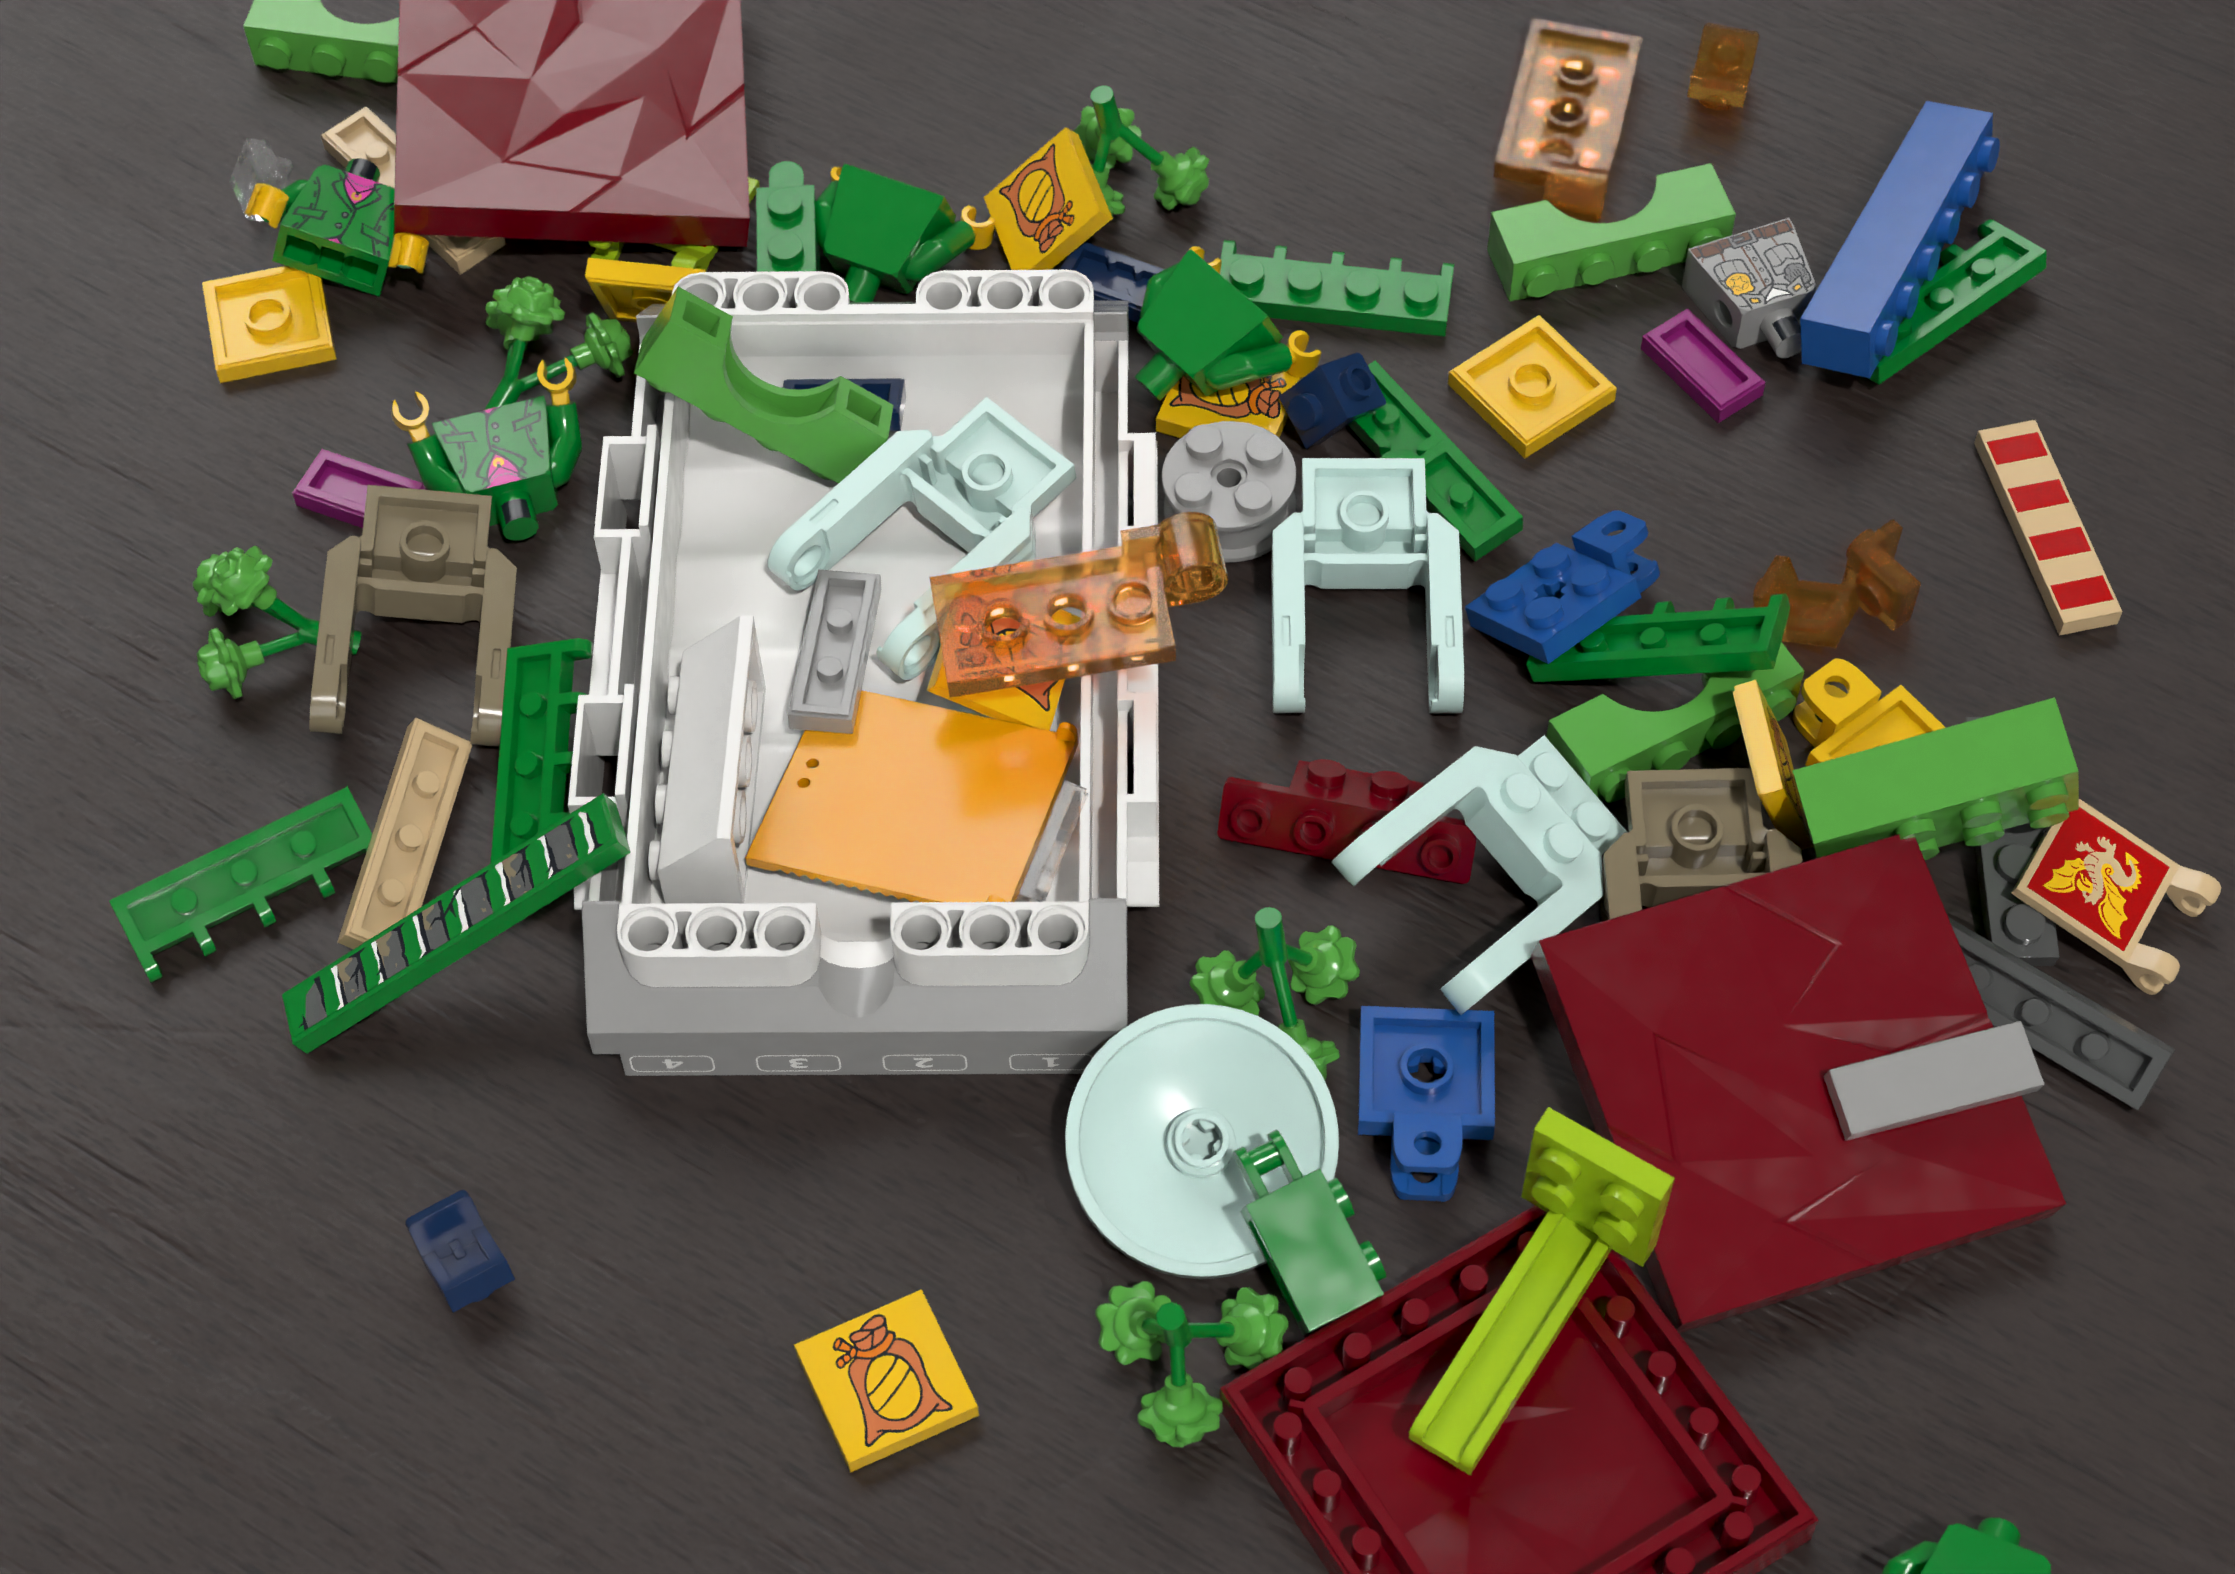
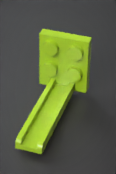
(1595, 1204)

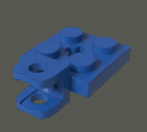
(1566, 591)
(1423, 1117)

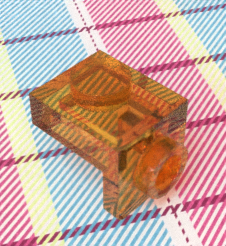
(1723, 66)
(1879, 580)
(1817, 609)

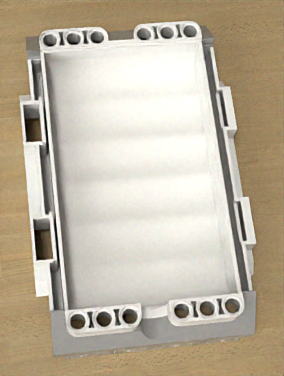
(805, 967)

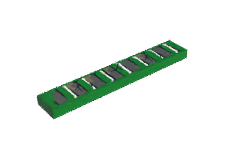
(455, 923)

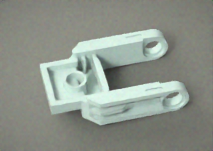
(972, 483)
(1366, 530)
(1532, 820)

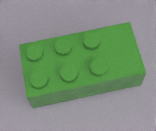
(1946, 784)

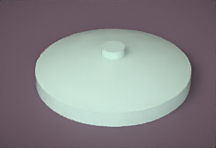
(1160, 1130)

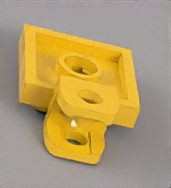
(1858, 718)

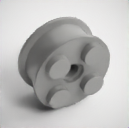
(1237, 478)

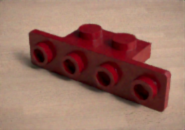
(1331, 809)

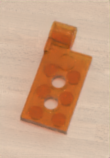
(1574, 156)
(1116, 587)

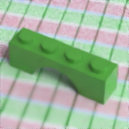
(311, 39)
(1548, 251)
(820, 427)
(1609, 739)

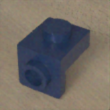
(1331, 398)
(459, 1250)

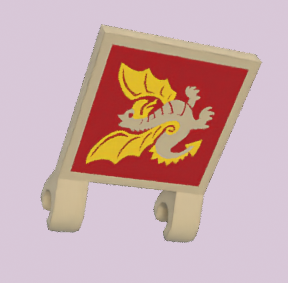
(2107, 888)

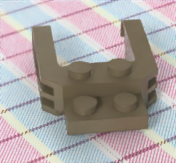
(422, 561)
(1688, 837)

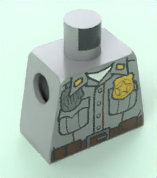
(1753, 286)

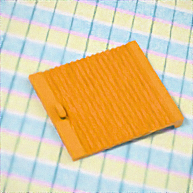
(916, 803)

